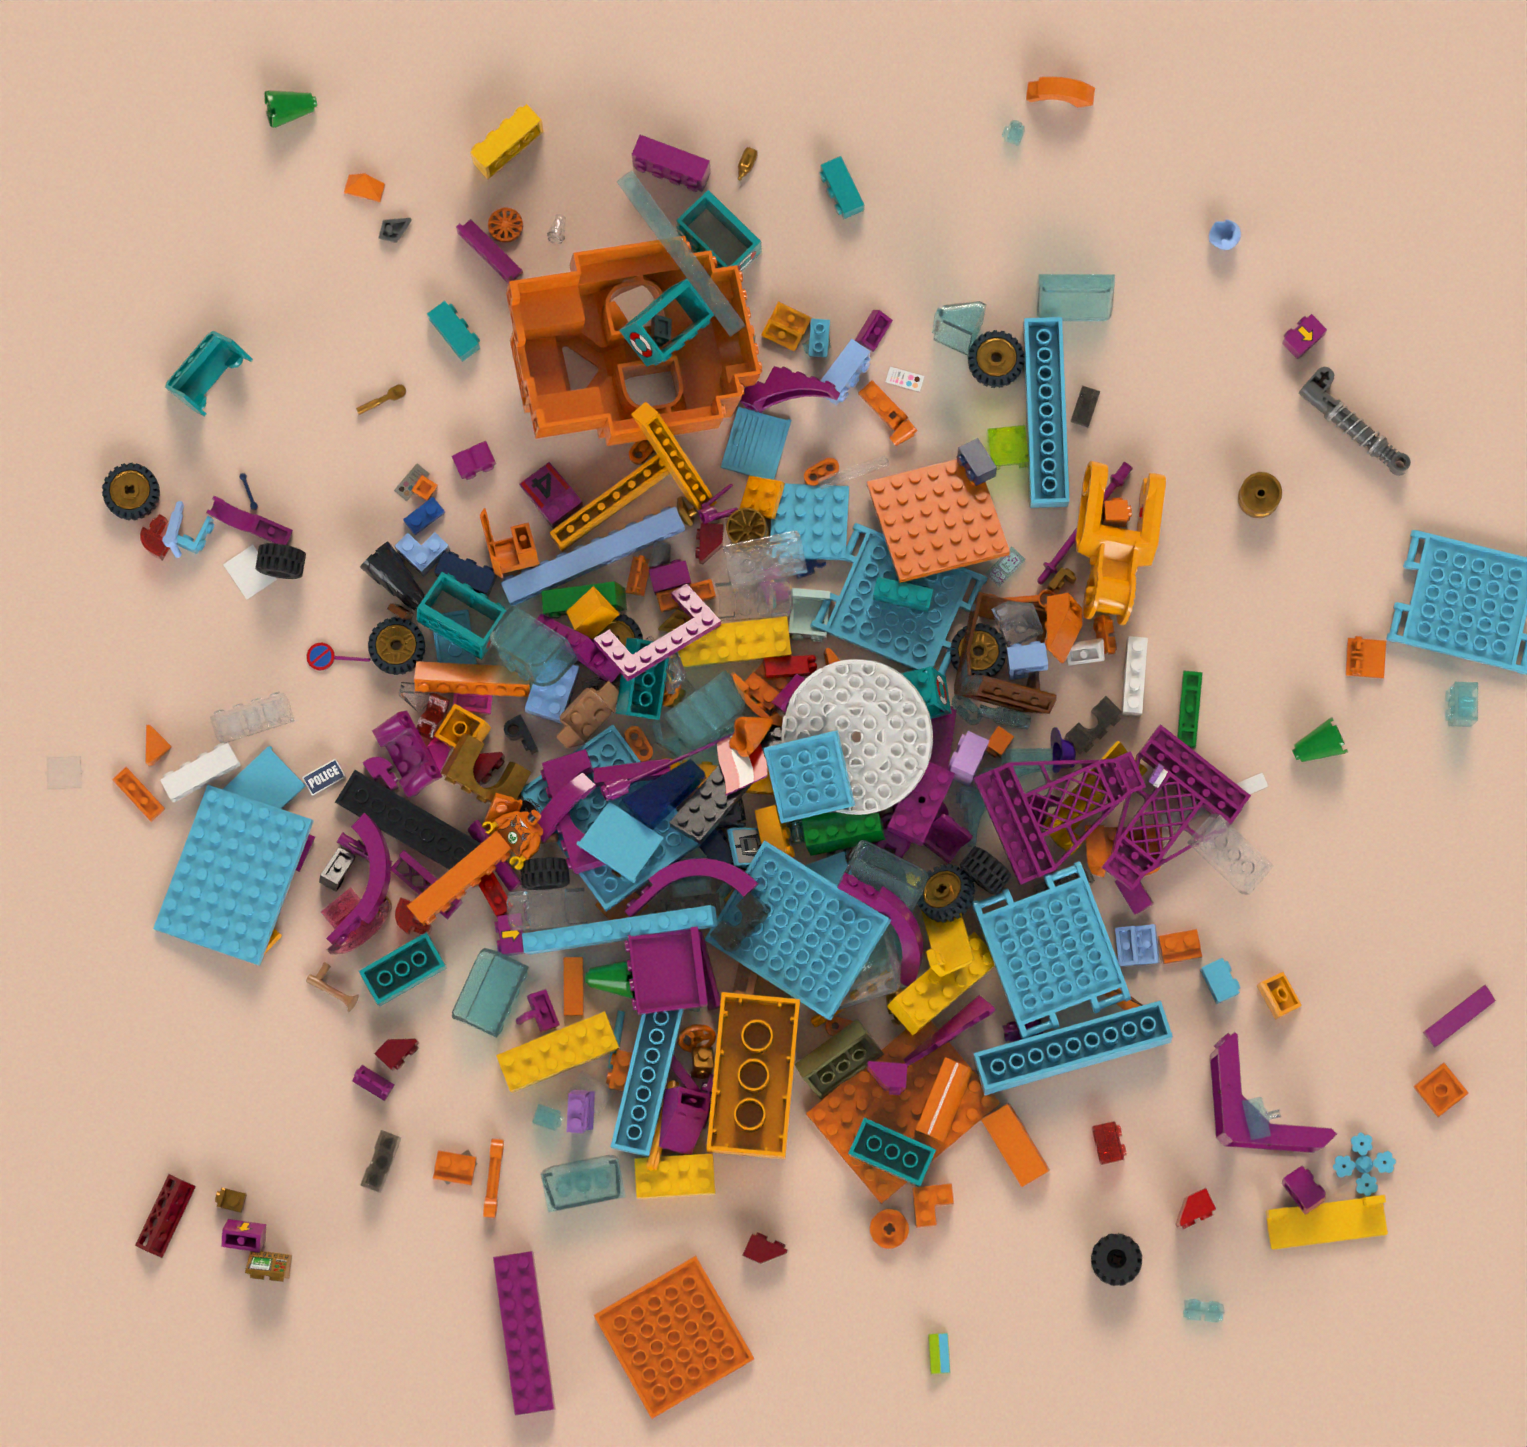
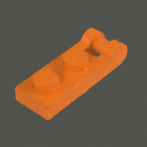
(882, 405)

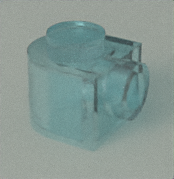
(1014, 133)

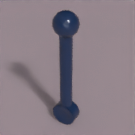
(253, 505)

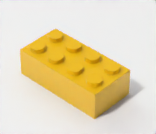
(506, 141)
(675, 1176)

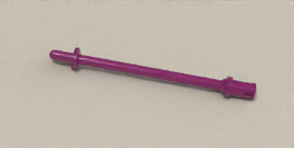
(1116, 480)

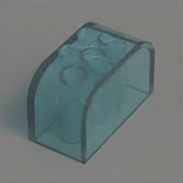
(531, 648)
(707, 712)

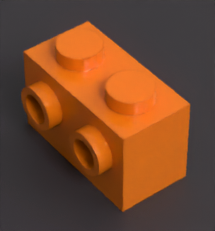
(1116, 512)

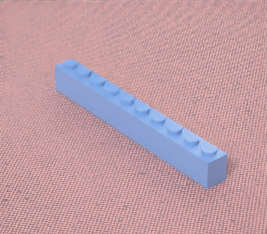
(592, 556)

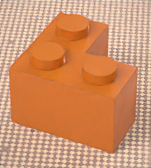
(925, 1200)

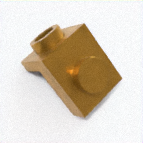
(702, 1062)

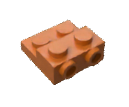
(764, 689)
(621, 1062)

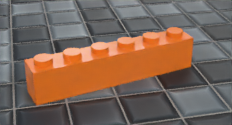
(469, 679)
(460, 878)

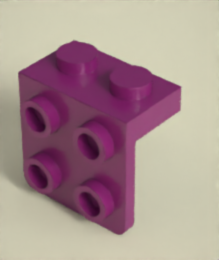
(946, 837)

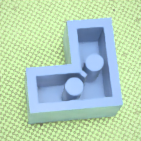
(422, 556)
(1026, 659)

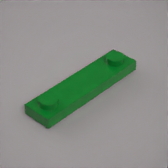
(1189, 707)

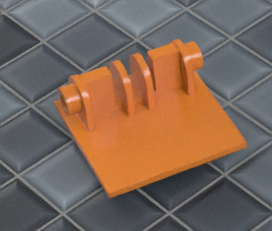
(1365, 657)

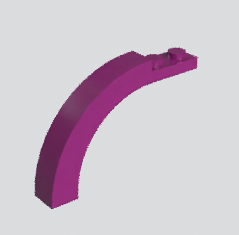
(693, 867)
(377, 884)
(901, 919)

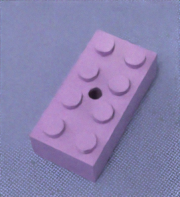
(968, 757)

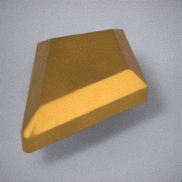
(685, 513)
(674, 621)

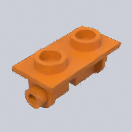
(638, 576)
(1103, 626)

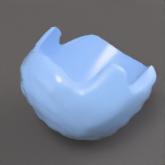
(1225, 234)

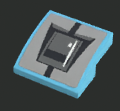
(743, 845)

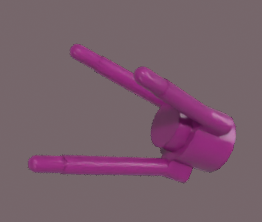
(710, 513)

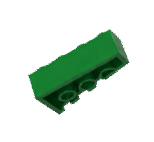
(558, 601)
(840, 831)

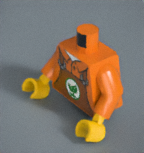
(520, 833)

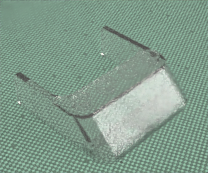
(876, 978)

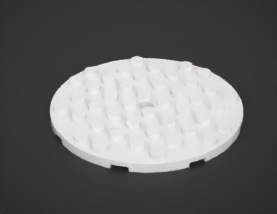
(887, 714)

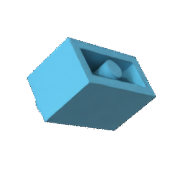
(1220, 981)

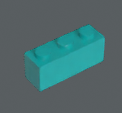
(841, 187)
(454, 330)
(902, 594)

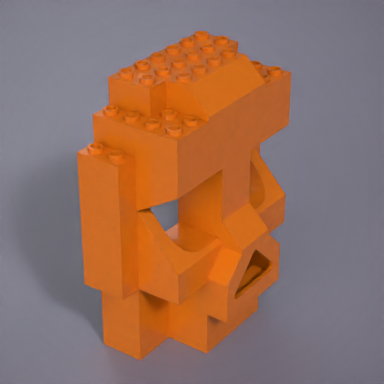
(576, 314)

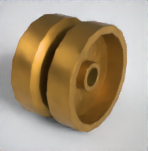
(1257, 484)

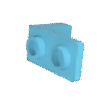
(819, 338)
(187, 542)

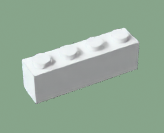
(1134, 676)
(200, 772)

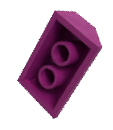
(889, 1075)

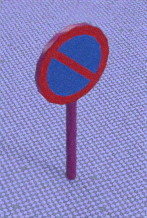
(321, 656)

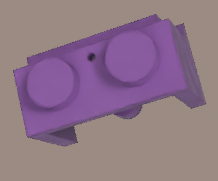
(580, 1111)

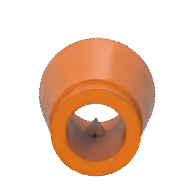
(903, 432)

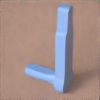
(170, 539)

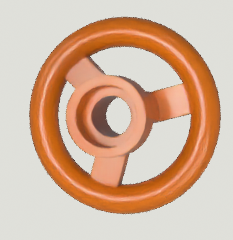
(697, 1035)

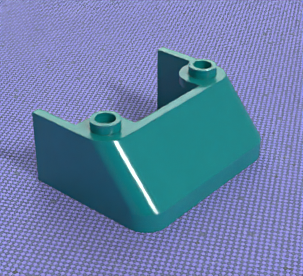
(204, 368)

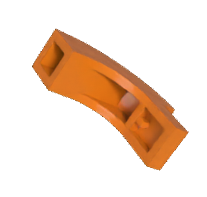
(1063, 89)

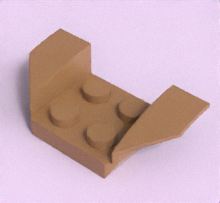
(587, 714)

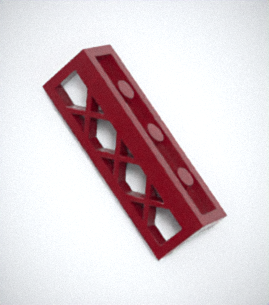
(167, 1217)

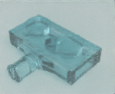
(1258, 1117)

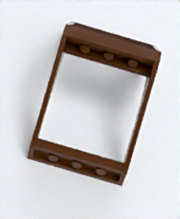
(996, 691)

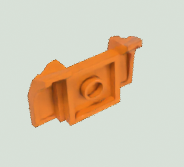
(1100, 844)

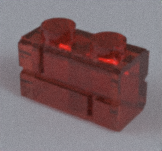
(1108, 1143)

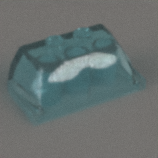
(582, 1182)

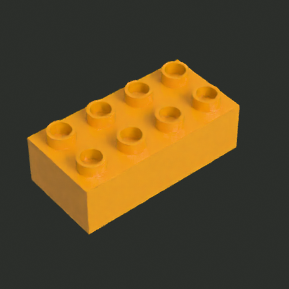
(753, 1075)

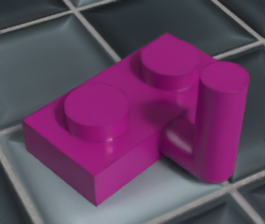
(541, 1010)

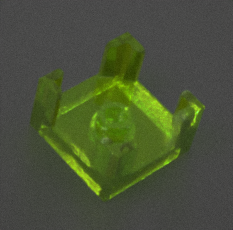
(1008, 446)

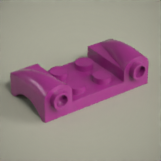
(407, 752)

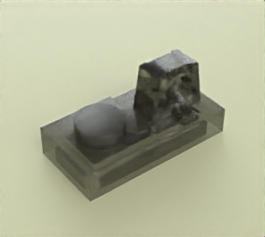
(1085, 406)

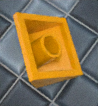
(591, 613)
(1279, 995)

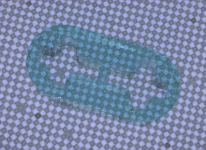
(963, 712)

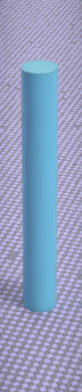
(617, 1031)

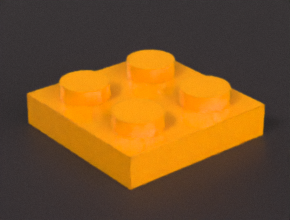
(763, 495)

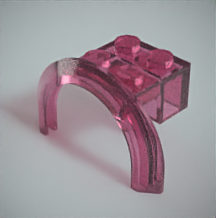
(340, 909)

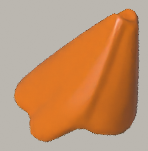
(749, 734)

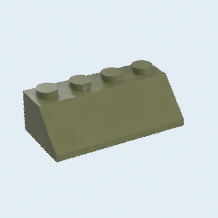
(838, 1059)

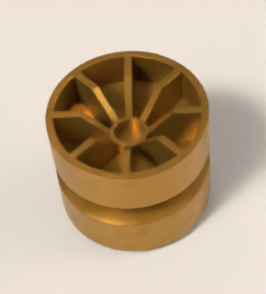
(746, 525)

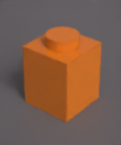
(999, 742)

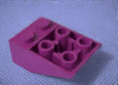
(682, 1119)

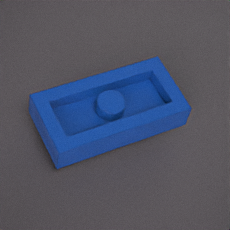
(424, 516)

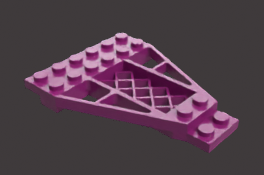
(1189, 774)
(1014, 815)

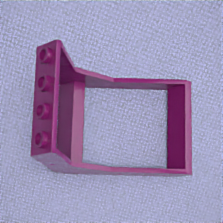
(1229, 1113)

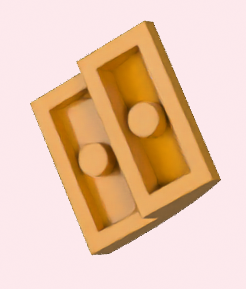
(786, 326)

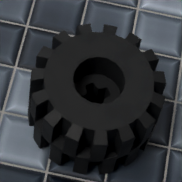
(1120, 1246)

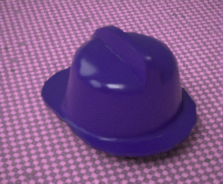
(1061, 750)

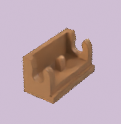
(745, 981)

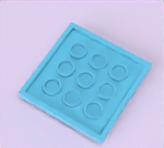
(817, 516)
(809, 776)

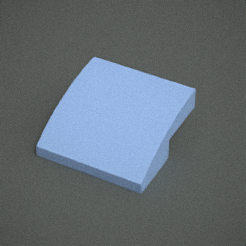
(1137, 945)

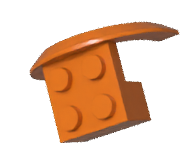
(512, 552)

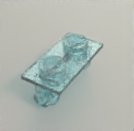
(1212, 1310)

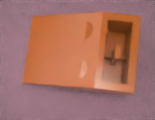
(1062, 624)

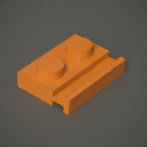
(501, 805)
(1180, 946)
(454, 1167)

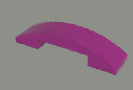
(563, 802)

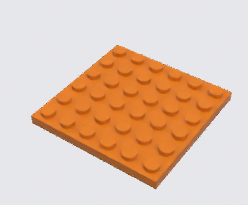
(936, 520)
(673, 1337)

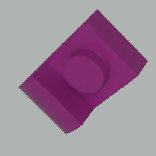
(380, 767)

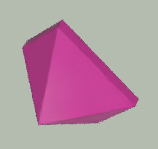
(439, 752)

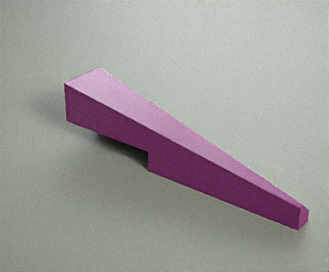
(970, 1015)

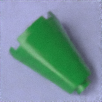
(287, 106)
(1320, 743)
(611, 978)

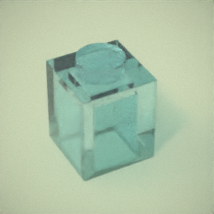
(547, 1117)

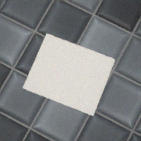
(244, 573)

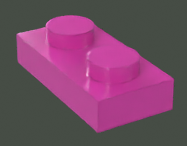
(474, 702)

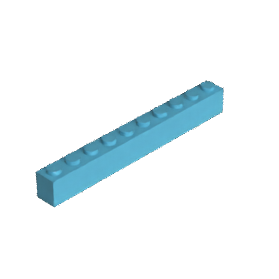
(618, 929)

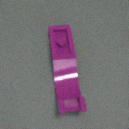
(249, 522)

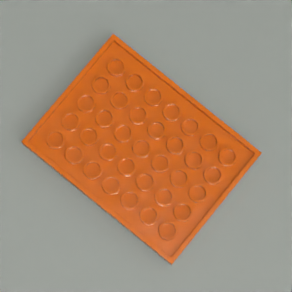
(861, 1096)

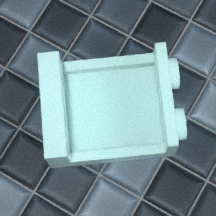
(805, 609)

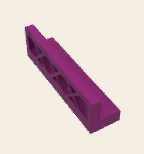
(489, 251)
(427, 876)

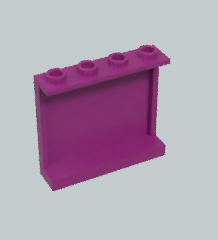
(666, 971)

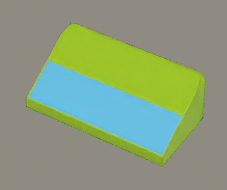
(939, 1353)

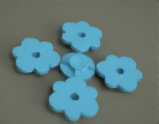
(1364, 1164)

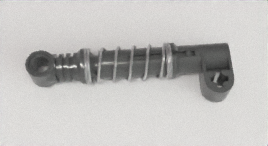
(1349, 423)

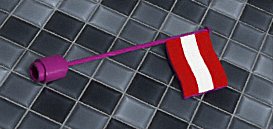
(736, 770)

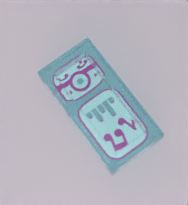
(1005, 567)

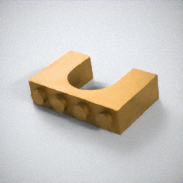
(460, 771)

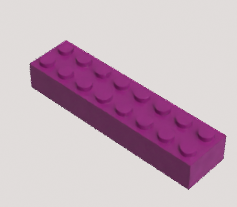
(524, 1333)

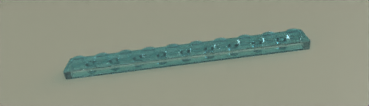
(681, 253)

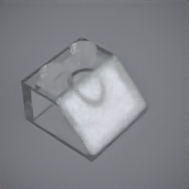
(1017, 622)

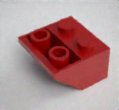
(1195, 1206)

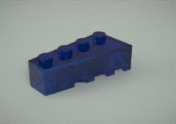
(661, 796)

